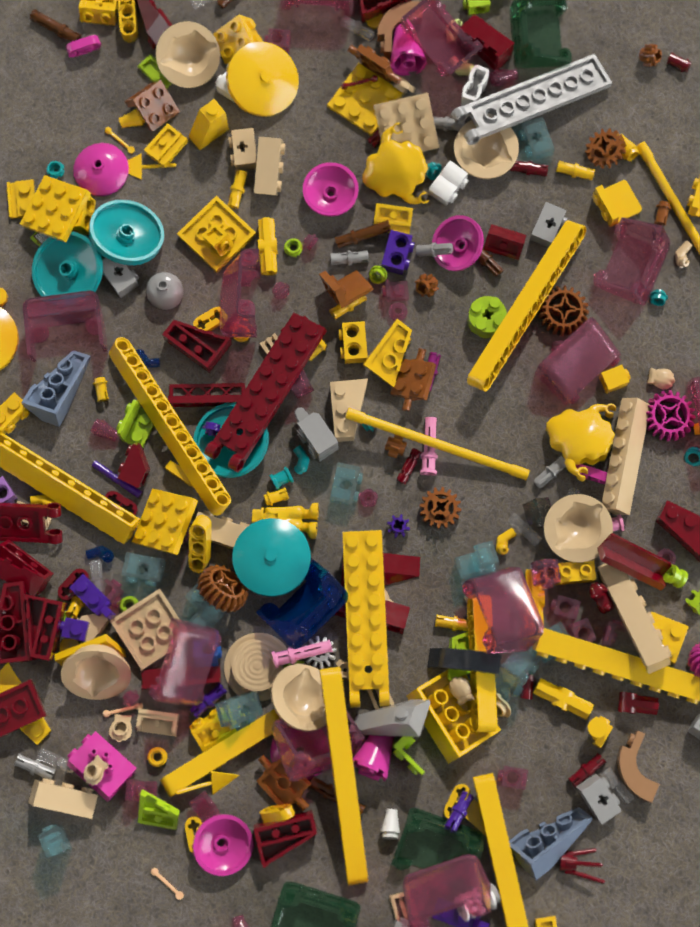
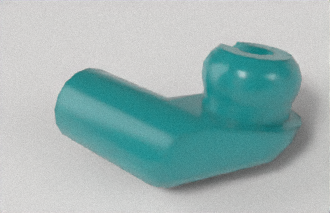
(303, 460)

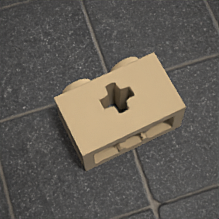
(243, 139)

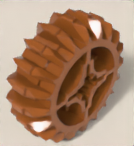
(561, 326)
(222, 588)

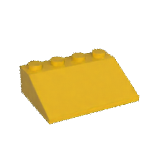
(447, 720)

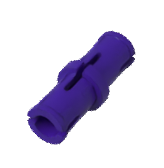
(209, 700)
(458, 812)

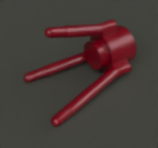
(569, 863)

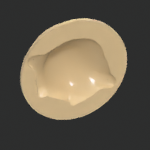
(187, 54)
(488, 157)
(577, 527)
(251, 664)
(96, 672)
(299, 697)

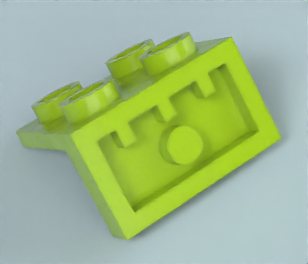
(135, 425)
(406, 742)

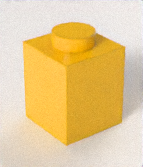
(614, 379)

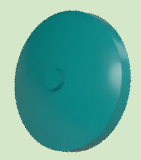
(126, 232)
(67, 266)
(220, 464)
(271, 557)

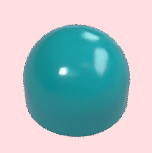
(696, 450)

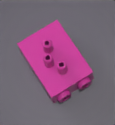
(114, 776)

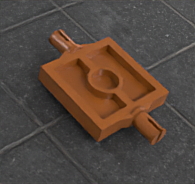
(376, 64)
(414, 379)
(278, 785)

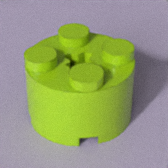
(487, 306)

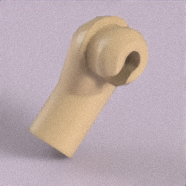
(680, 254)

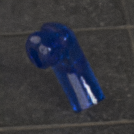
(101, 552)

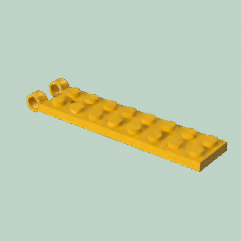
(366, 614)

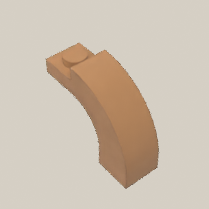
(389, 23)
(628, 770)

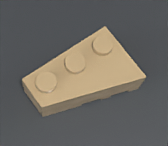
(269, 166)
(344, 396)
(63, 798)

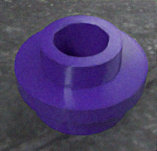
(211, 428)

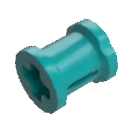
(281, 478)

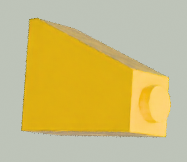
(208, 125)

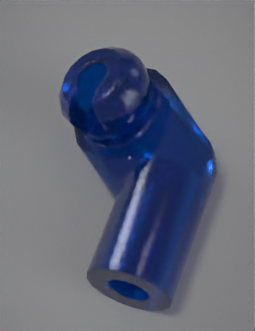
(149, 362)

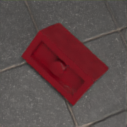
(504, 242)

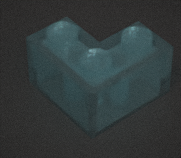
(480, 562)
(206, 614)
(515, 673)

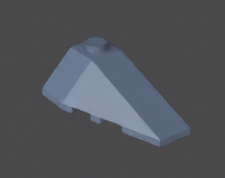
(55, 393)
(544, 847)

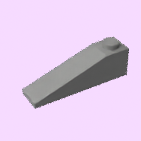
(395, 720)

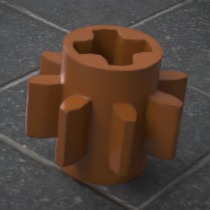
(650, 55)
(426, 285)
(395, 446)

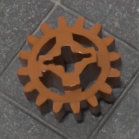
(613, 149)
(448, 518)

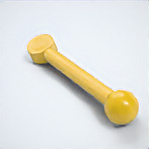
(131, 149)

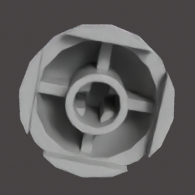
(164, 290)

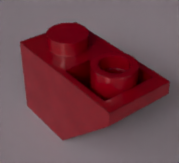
(136, 466)

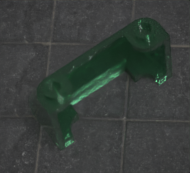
(537, 34)
(428, 843)
(311, 907)

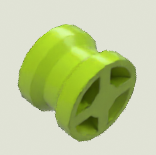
(676, 576)

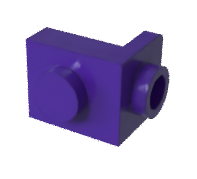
(74, 629)

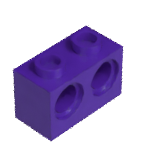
(394, 252)

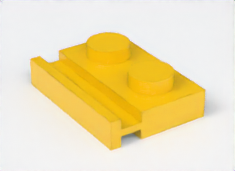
(166, 145)
(19, 197)
(398, 217)

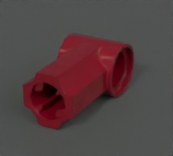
(635, 704)

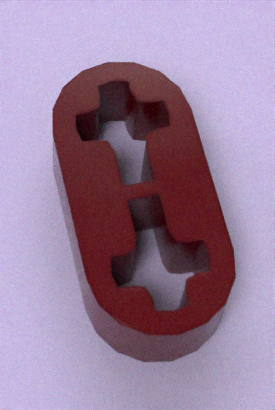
(123, 501)
(68, 582)

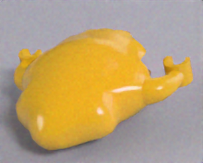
(396, 168)
(582, 436)

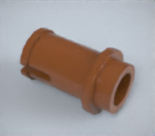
(662, 213)

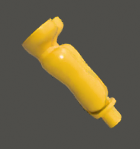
(293, 515)

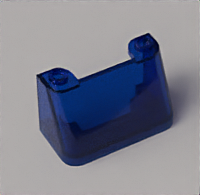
(307, 609)

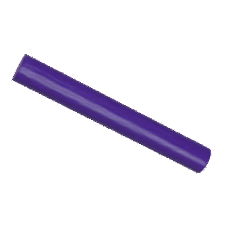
(114, 477)

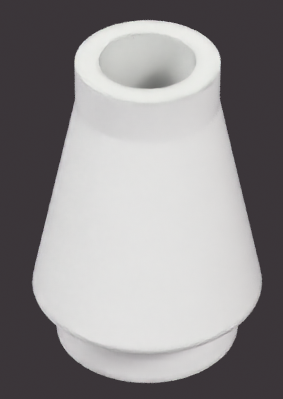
(390, 825)

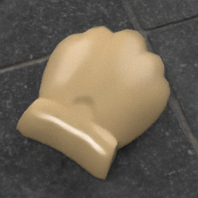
(404, 86)
(661, 378)
(461, 690)
(503, 707)
(121, 728)
(95, 770)

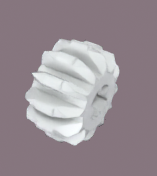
(322, 659)

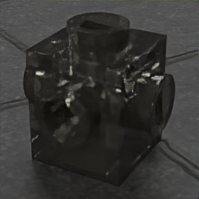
(536, 511)

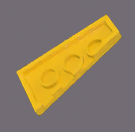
(35, 731)

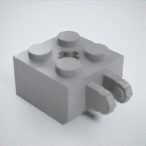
(316, 434)

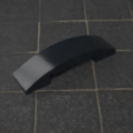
(464, 660)

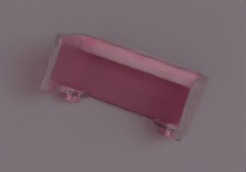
(62, 310)

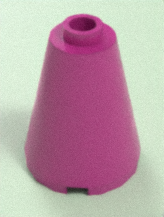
(406, 54)
(374, 757)

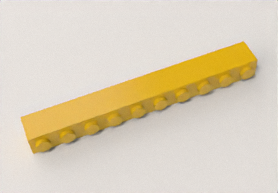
(66, 490)
(618, 664)

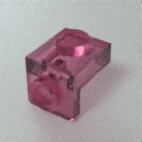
(115, 594)
(204, 806)

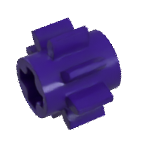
(400, 521)

